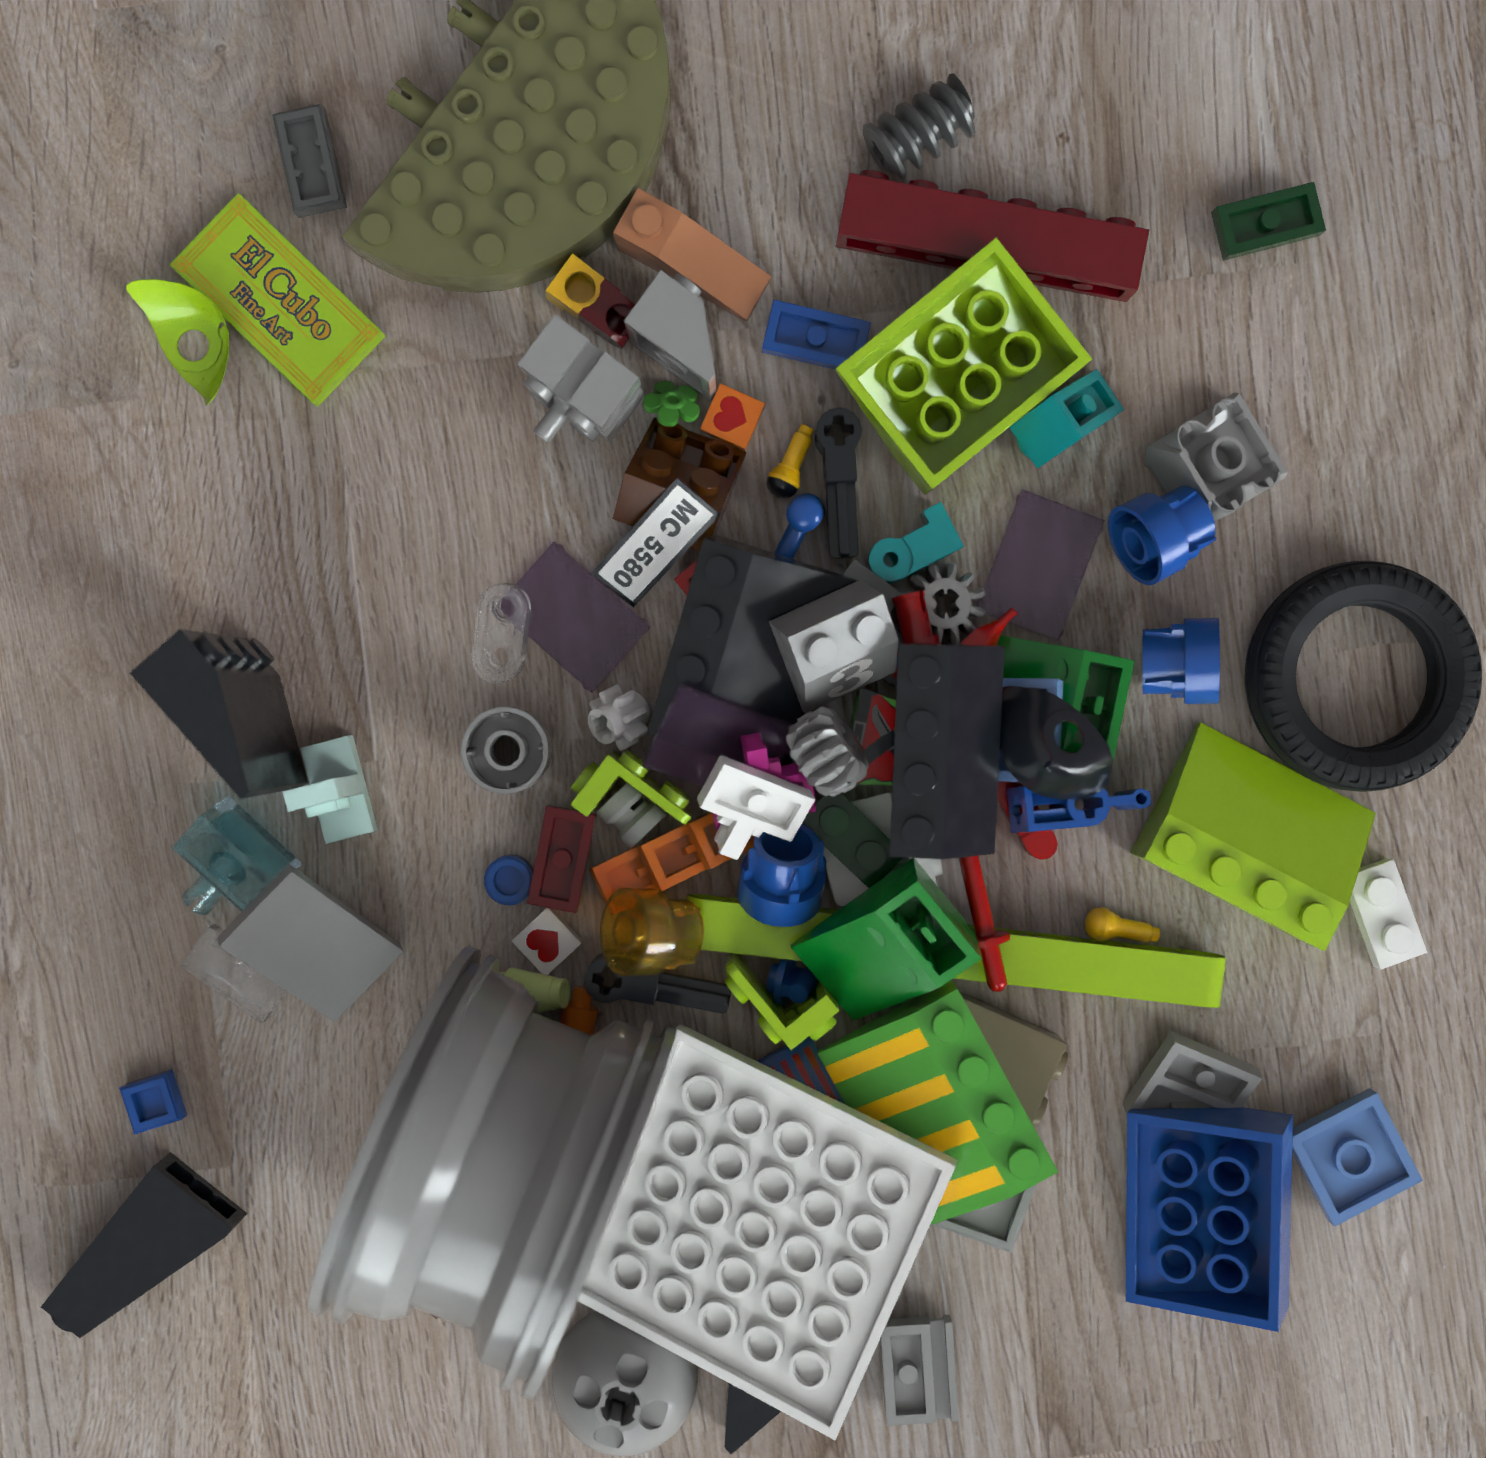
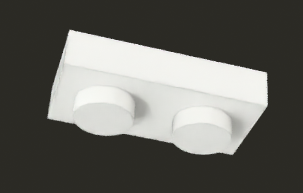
(1385, 915)

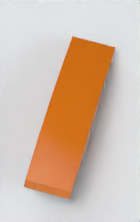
(663, 859)

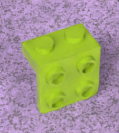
(598, 780)
(791, 1025)

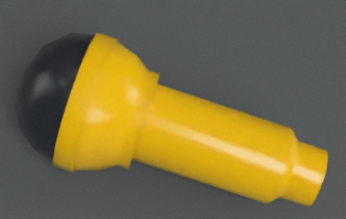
(784, 479)

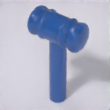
(803, 515)

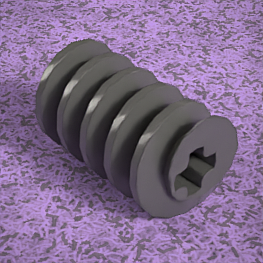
(921, 126)

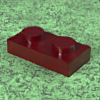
(561, 859)

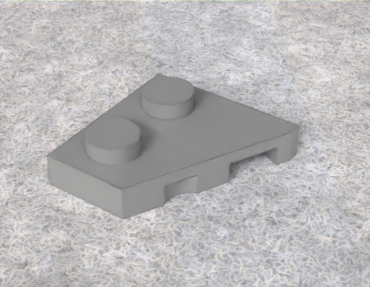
(1192, 1077)

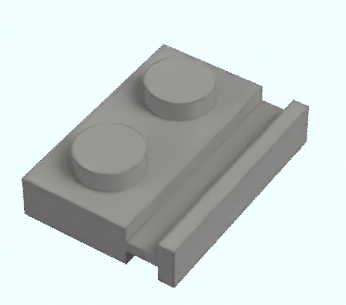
(919, 1371)

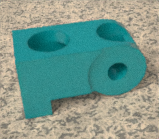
(899, 558)

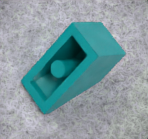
(1066, 418)

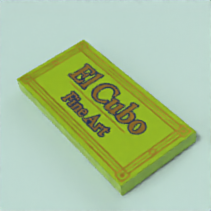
(278, 300)

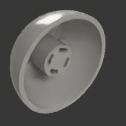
(609, 1361)

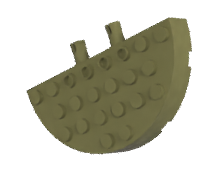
(525, 148)

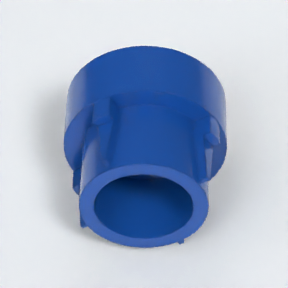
(1160, 533)
(1183, 661)
(783, 879)

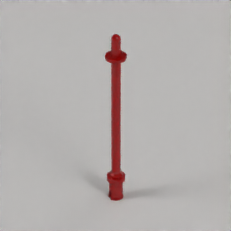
(916, 628)

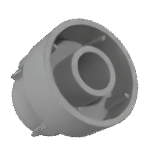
(479, 753)

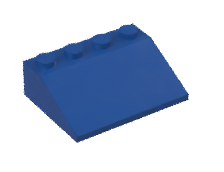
(1210, 1212)

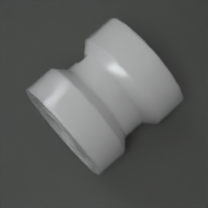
(630, 814)

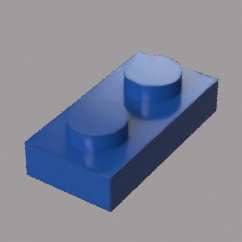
(813, 335)

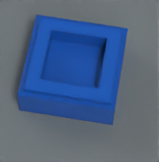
(153, 1101)

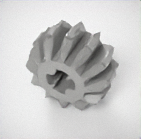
(959, 605)
(827, 752)

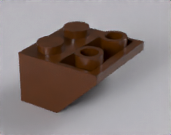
(671, 453)

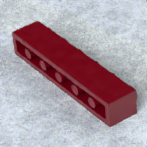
(949, 228)

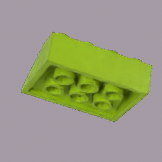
(961, 366)
(1258, 836)

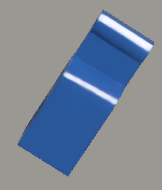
(1063, 813)

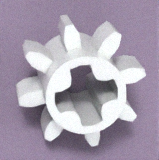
(618, 717)

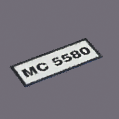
(655, 542)

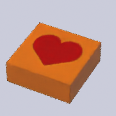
(732, 417)

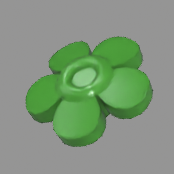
(672, 403)

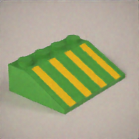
(942, 1085)

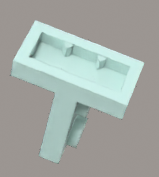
(335, 790)

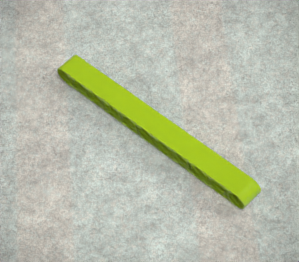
(1028, 958)

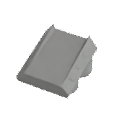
(1219, 456)

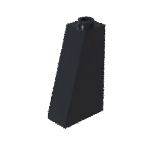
(149, 1238)

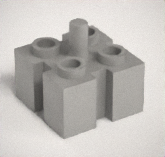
(578, 384)

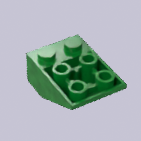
(1091, 683)
(889, 943)

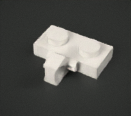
(751, 804)

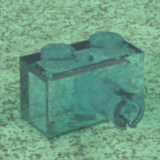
(231, 856)

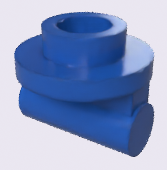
(790, 982)

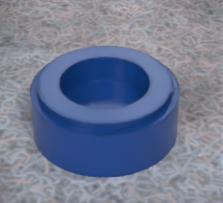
(508, 879)

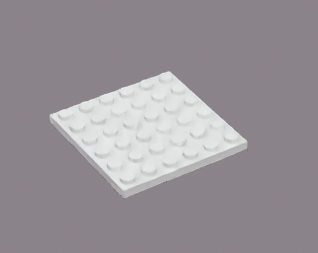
(765, 1230)

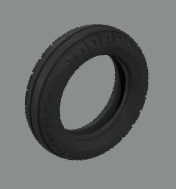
(1450, 660)

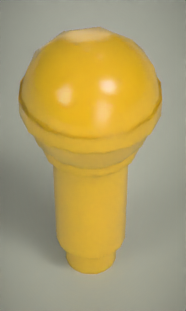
(1105, 924)

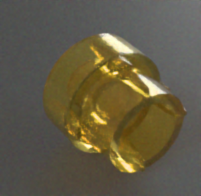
(649, 932)

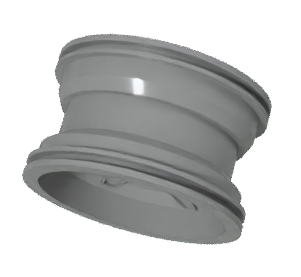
(491, 1170)

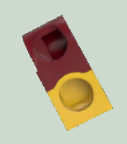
(591, 300)

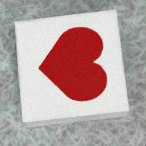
(547, 941)

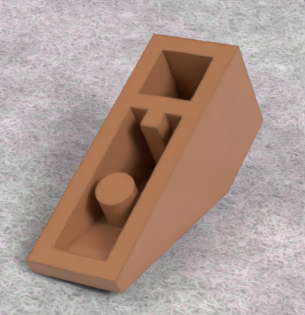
(677, 244)

